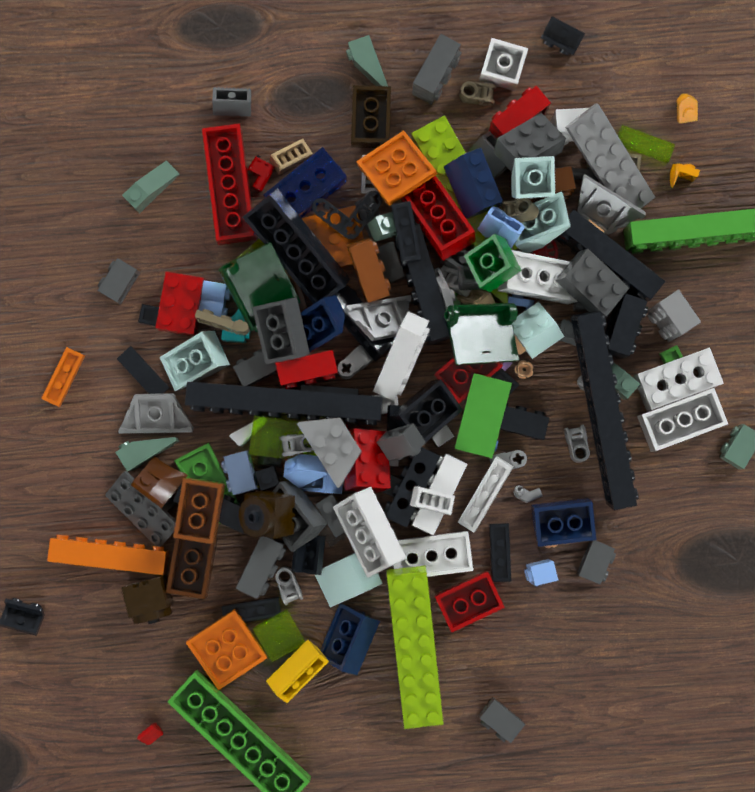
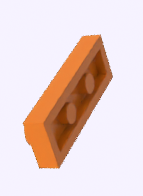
(63, 377)

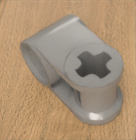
(357, 360)
(577, 442)
(296, 444)
(508, 457)
(288, 587)

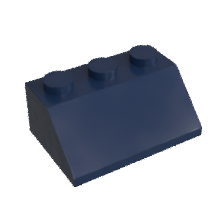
(473, 183)
(322, 321)
(563, 522)
(349, 639)

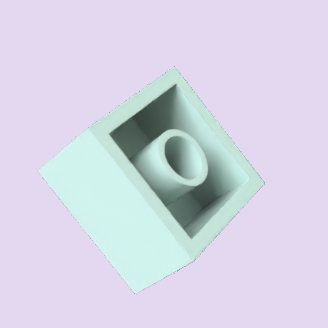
(536, 330)

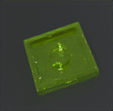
(279, 635)

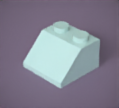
(533, 177)

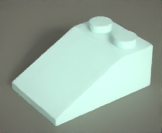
(546, 226)
(194, 359)
(345, 580)

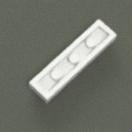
(485, 494)

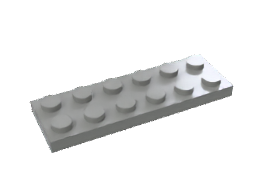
(608, 156)

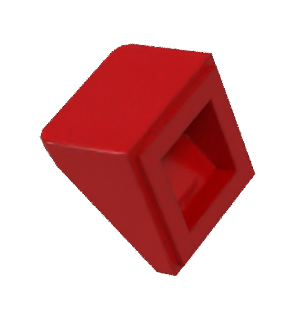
(150, 734)

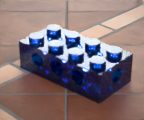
(306, 175)

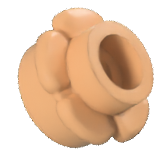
(523, 364)

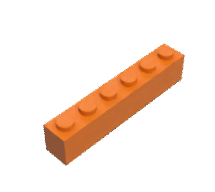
(108, 556)

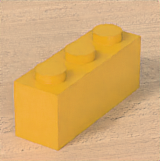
(297, 671)

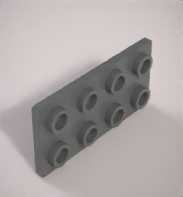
(141, 511)

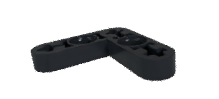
(344, 220)

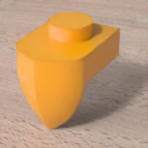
(687, 108)
(684, 171)

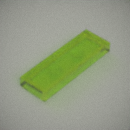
(646, 144)

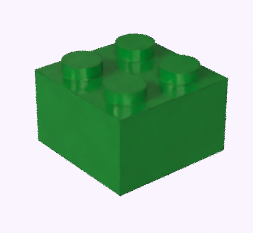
(492, 263)

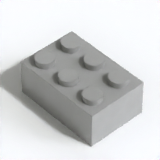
(673, 316)

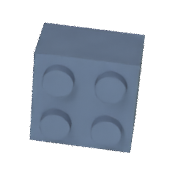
(240, 473)

